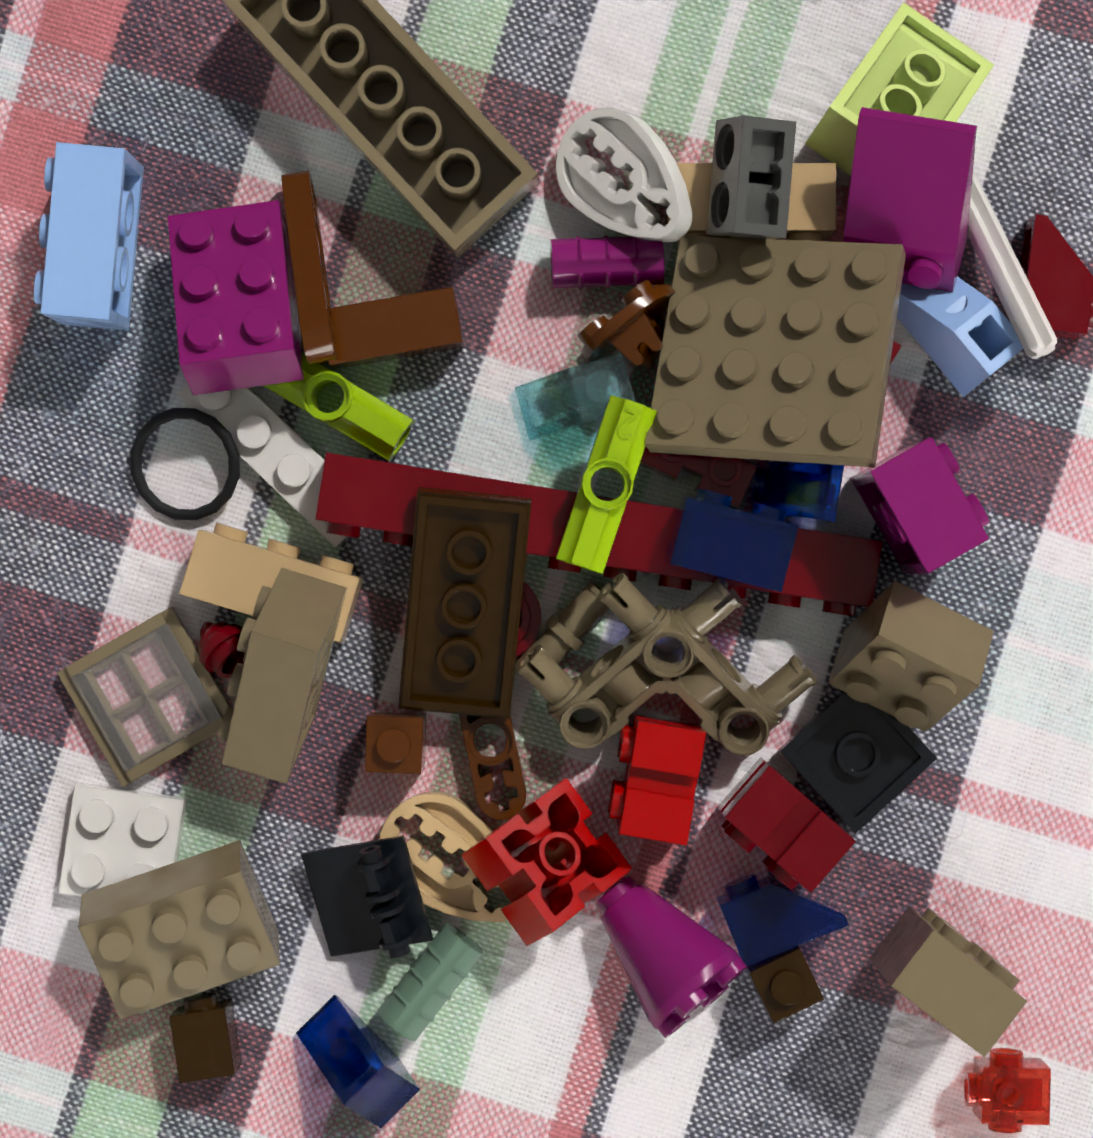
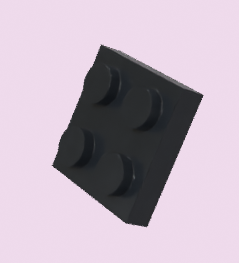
(856, 758)

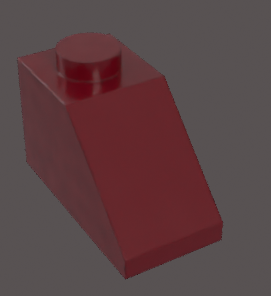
(1057, 278)

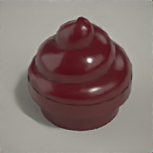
(219, 647)

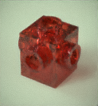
(1024, 1100)

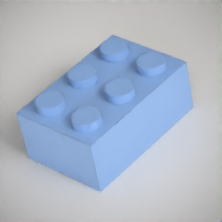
(89, 236)

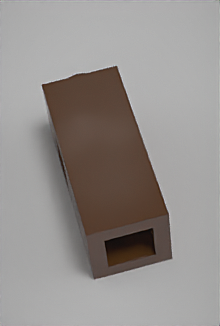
(396, 328)

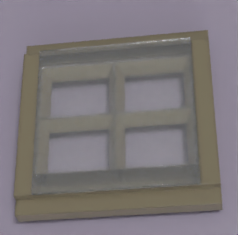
(146, 696)

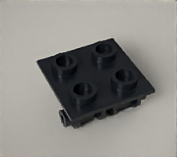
(368, 897)

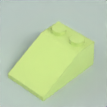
(907, 71)

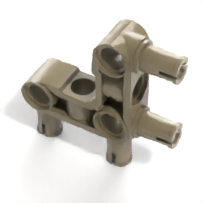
(638, 670)

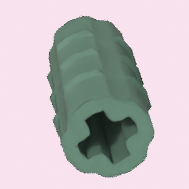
(430, 982)

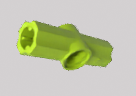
(360, 415)
(616, 448)

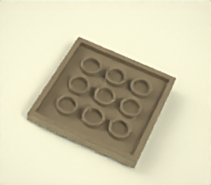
(777, 350)

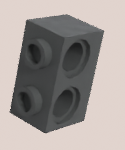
(751, 177)

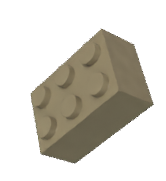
(281, 674)
(179, 929)
(949, 978)

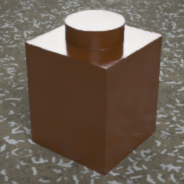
(395, 742)

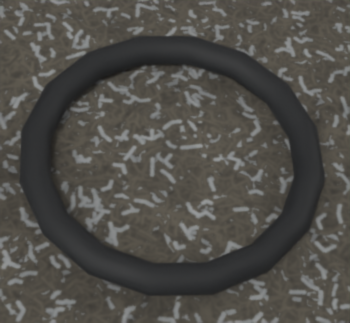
(219, 430)

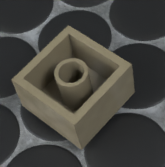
(911, 657)

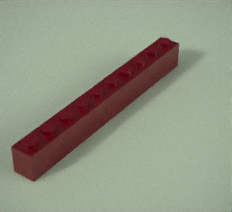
(384, 497)

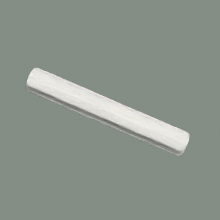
(1008, 276)

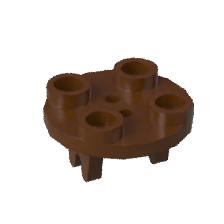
(632, 329)

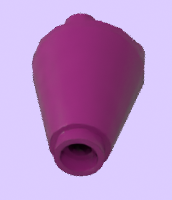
(666, 954)

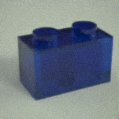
(732, 542)

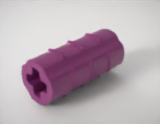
(605, 262)

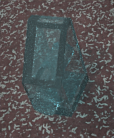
(572, 396)

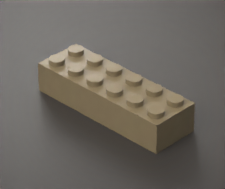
(394, 110)

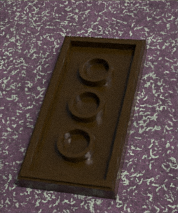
(464, 602)

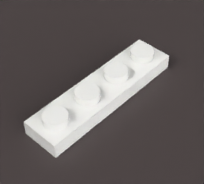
(269, 448)

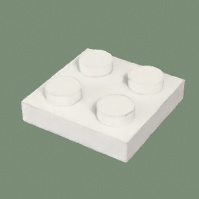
(118, 836)

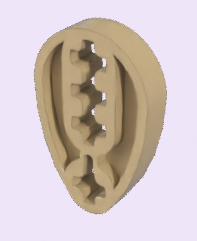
(462, 829)

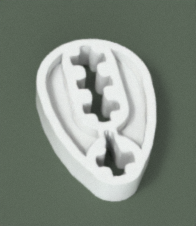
(602, 194)

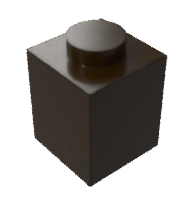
(785, 984)
(205, 1038)

